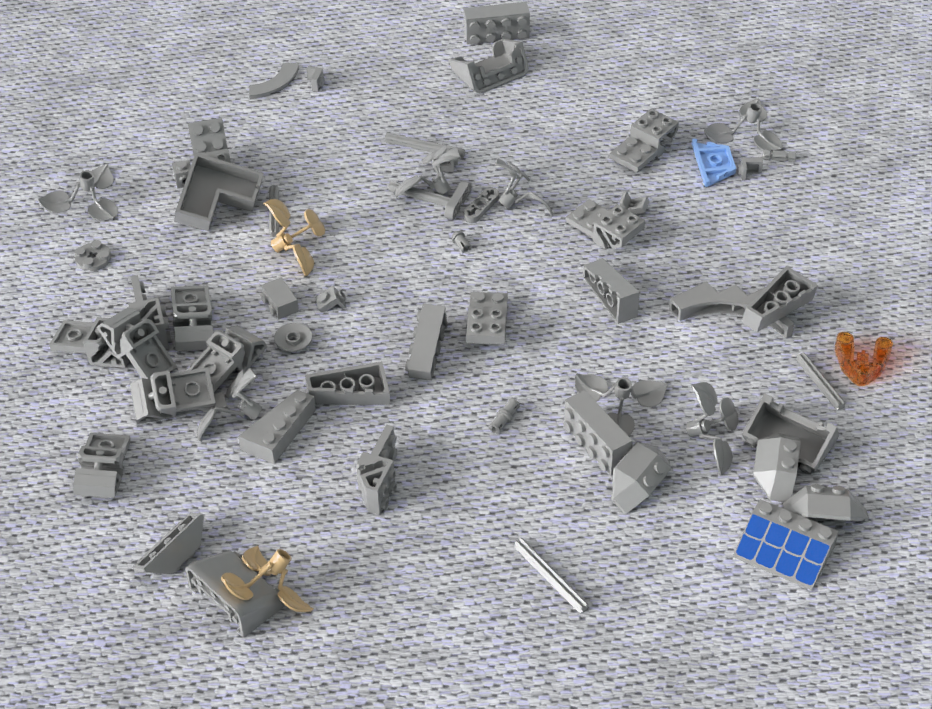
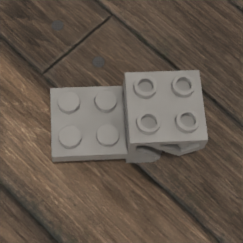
(209, 139)
(645, 140)
(606, 227)
(151, 310)
(191, 317)
(487, 318)
(85, 338)
(136, 340)
(229, 352)
(171, 393)
(101, 465)
(377, 472)

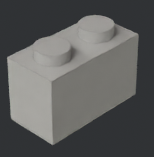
(279, 298)

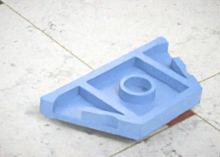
(713, 161)

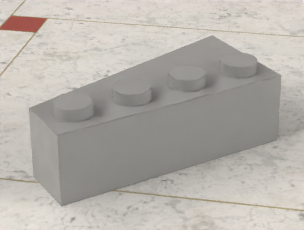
(779, 298)
(427, 341)
(350, 385)

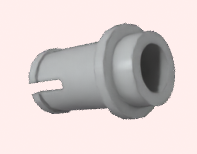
(459, 238)

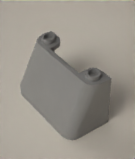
(504, 66)
(773, 418)
(205, 577)

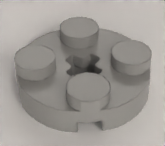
(83, 254)

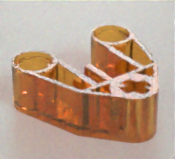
(860, 370)

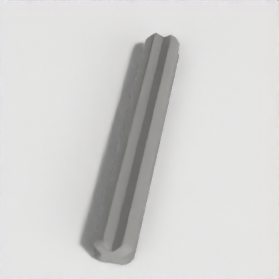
(421, 194)
(273, 224)
(821, 382)

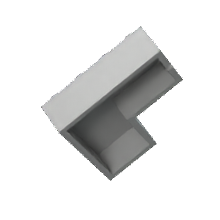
(215, 182)

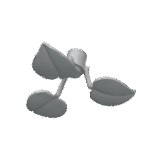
(752, 112)
(439, 181)
(509, 196)
(101, 210)
(647, 393)
(247, 406)
(699, 427)

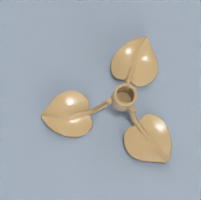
(283, 241)
(277, 564)

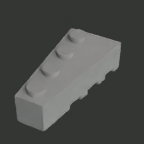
(613, 290)
(278, 427)

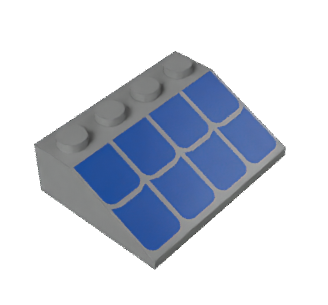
(786, 544)

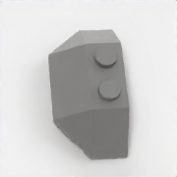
(777, 465)
(638, 475)
(826, 503)
(174, 547)

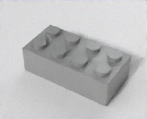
(496, 22)
(595, 431)

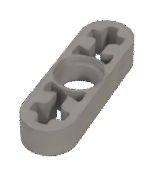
(457, 199)
(481, 199)

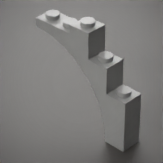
(733, 300)

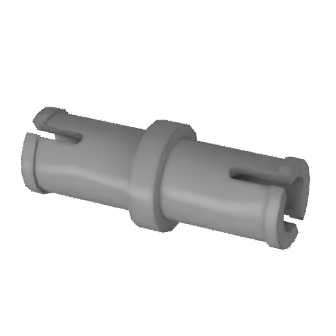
(504, 416)

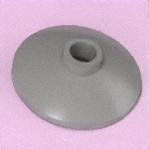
(293, 331)

